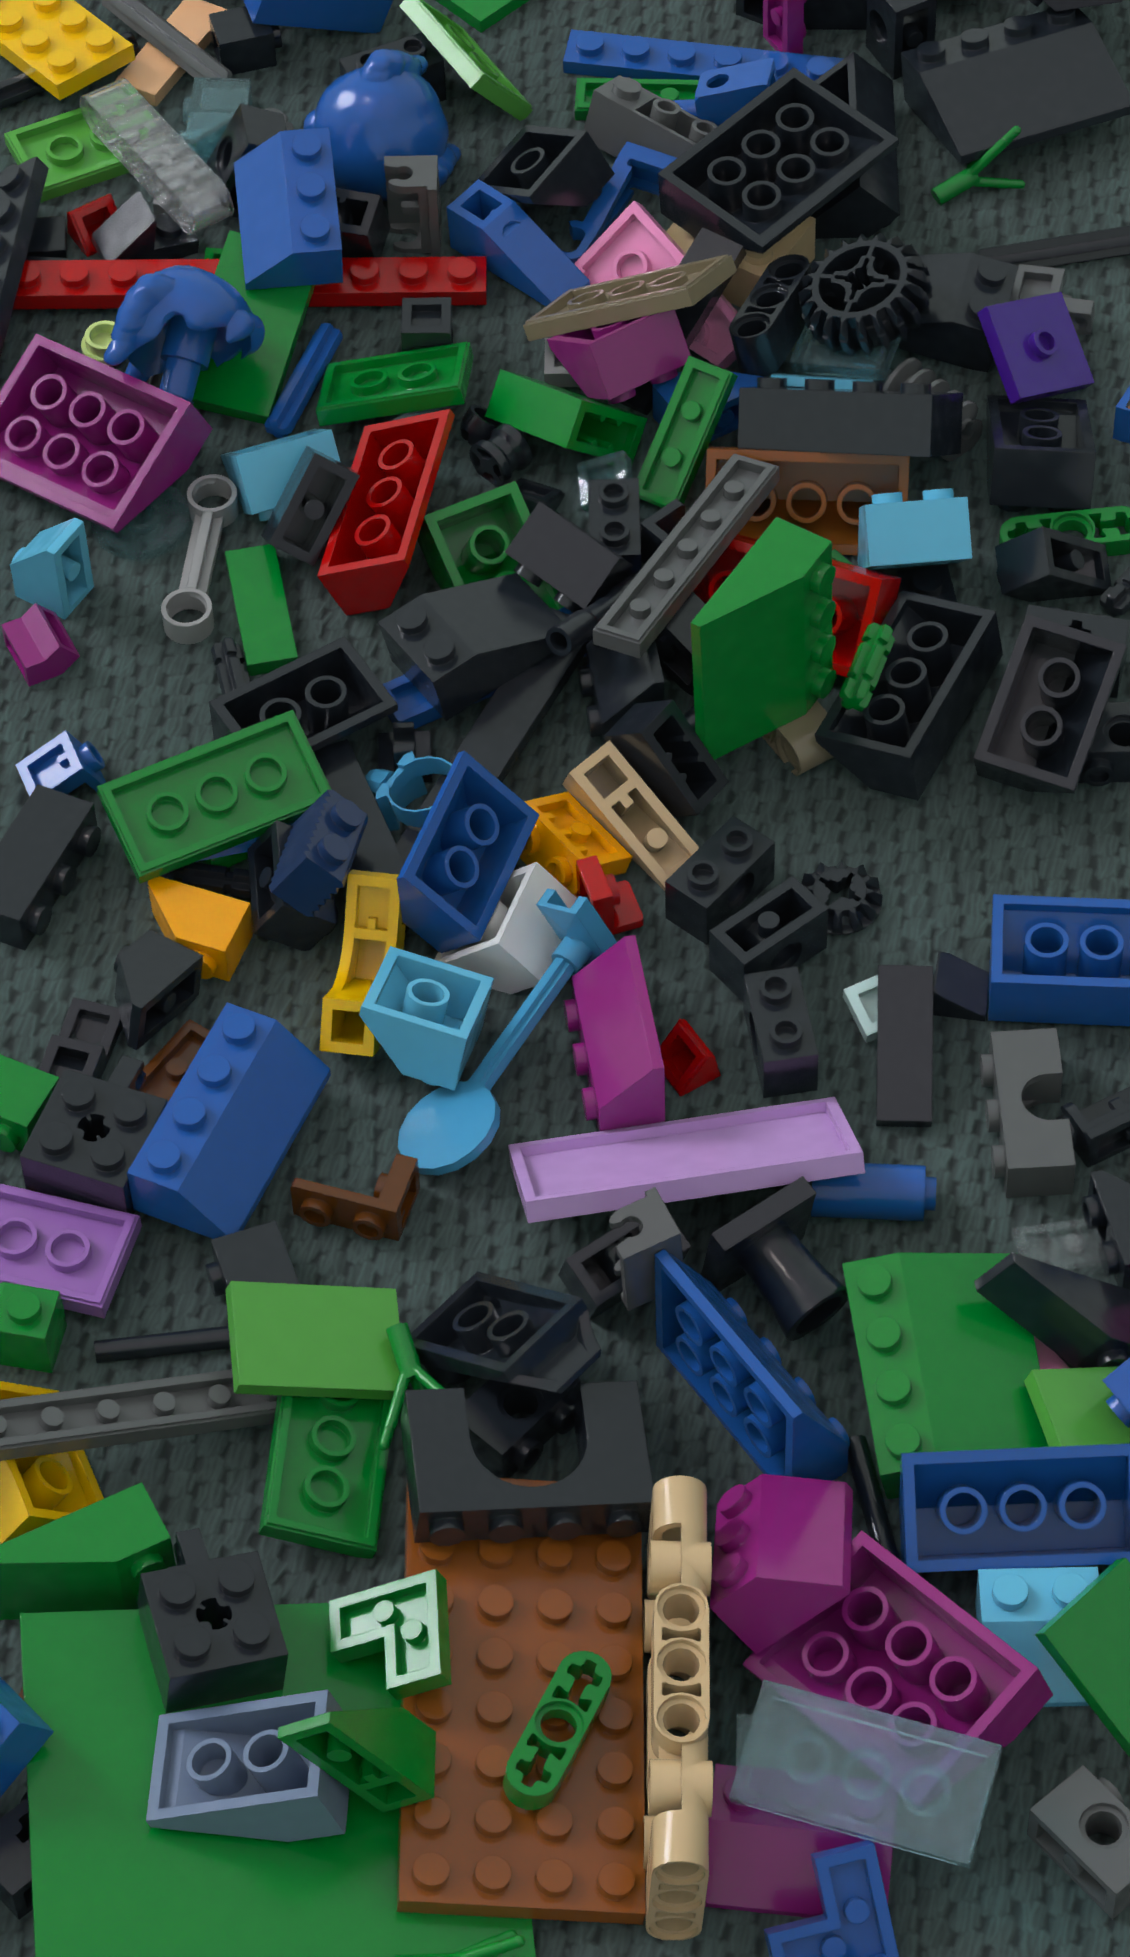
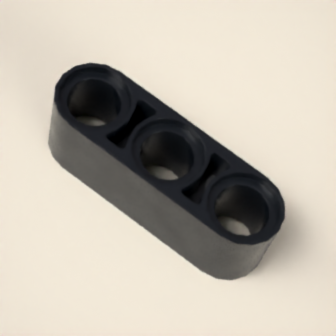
(770, 317)

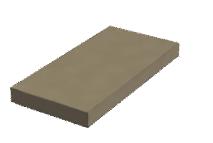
(630, 297)

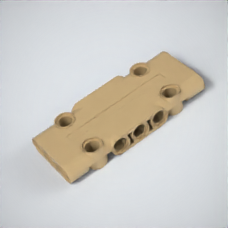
(675, 1766)

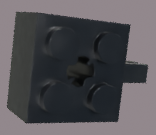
(91, 1136)
(211, 1627)

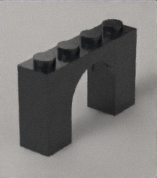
(462, 1501)

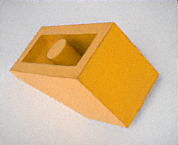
(203, 922)

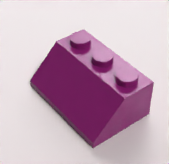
(616, 1040)
(780, 1555)
(765, 1858)

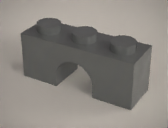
(1032, 1152)

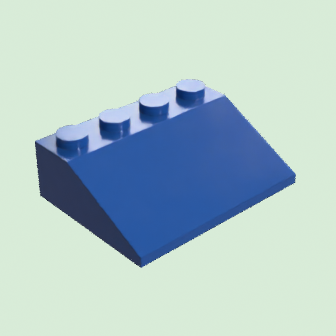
(743, 1378)

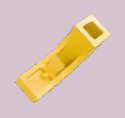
(370, 929)

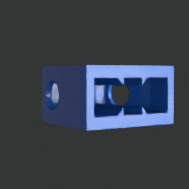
(728, 89)

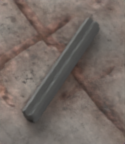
(167, 38)

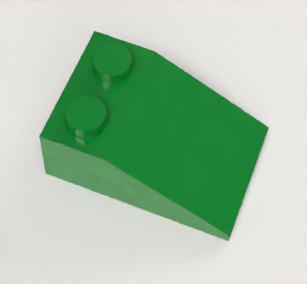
(471, 539)
(85, 1558)

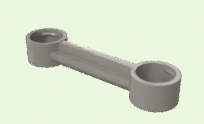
(200, 559)

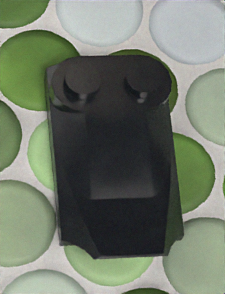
(508, 1335)

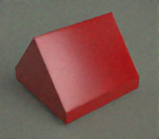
(87, 219)
(687, 1059)

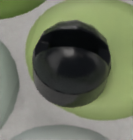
(477, 426)

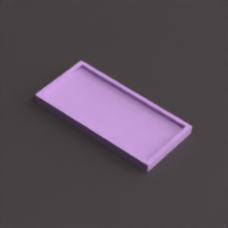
(685, 1158)

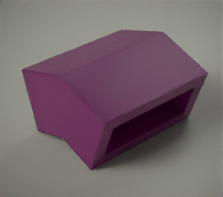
(39, 644)

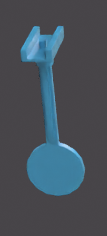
(458, 1125)

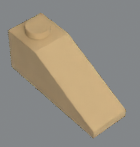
(630, 812)

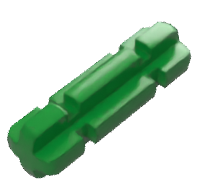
(866, 667)

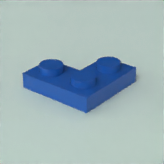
(853, 1908)

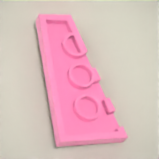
(640, 245)

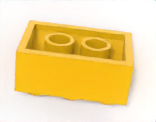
(42, 1486)

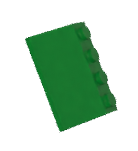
(765, 640)
(938, 1358)

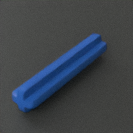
(303, 381)

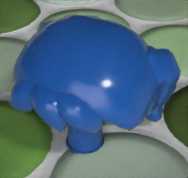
(382, 113)
(178, 323)

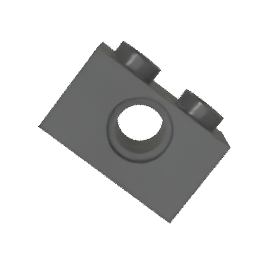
(1062, 1830)

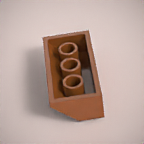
(819, 489)

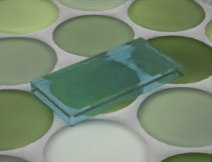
(866, 1773)

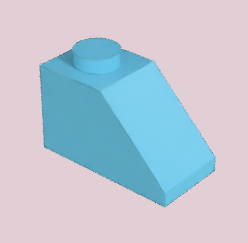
(54, 568)

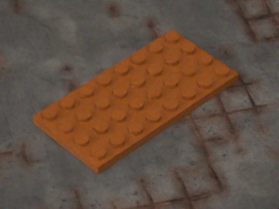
(510, 1626)

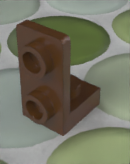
(367, 1215)

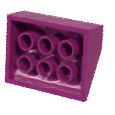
(92, 435)
(907, 1654)

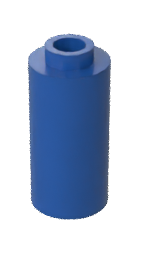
(878, 1194)

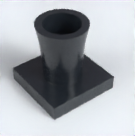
(770, 1252)

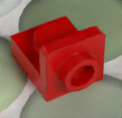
(611, 899)

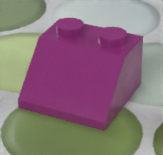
(623, 355)

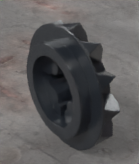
(846, 914)

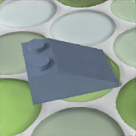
(234, 1777)

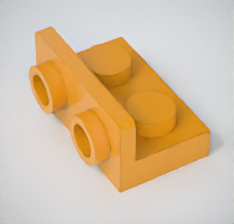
(568, 834)

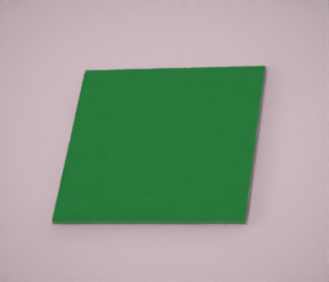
(143, 1891)

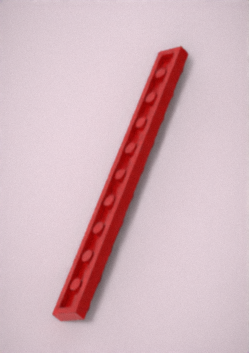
(365, 281)

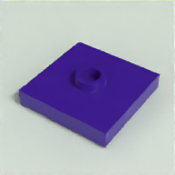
(1035, 347)

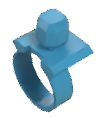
(399, 788)

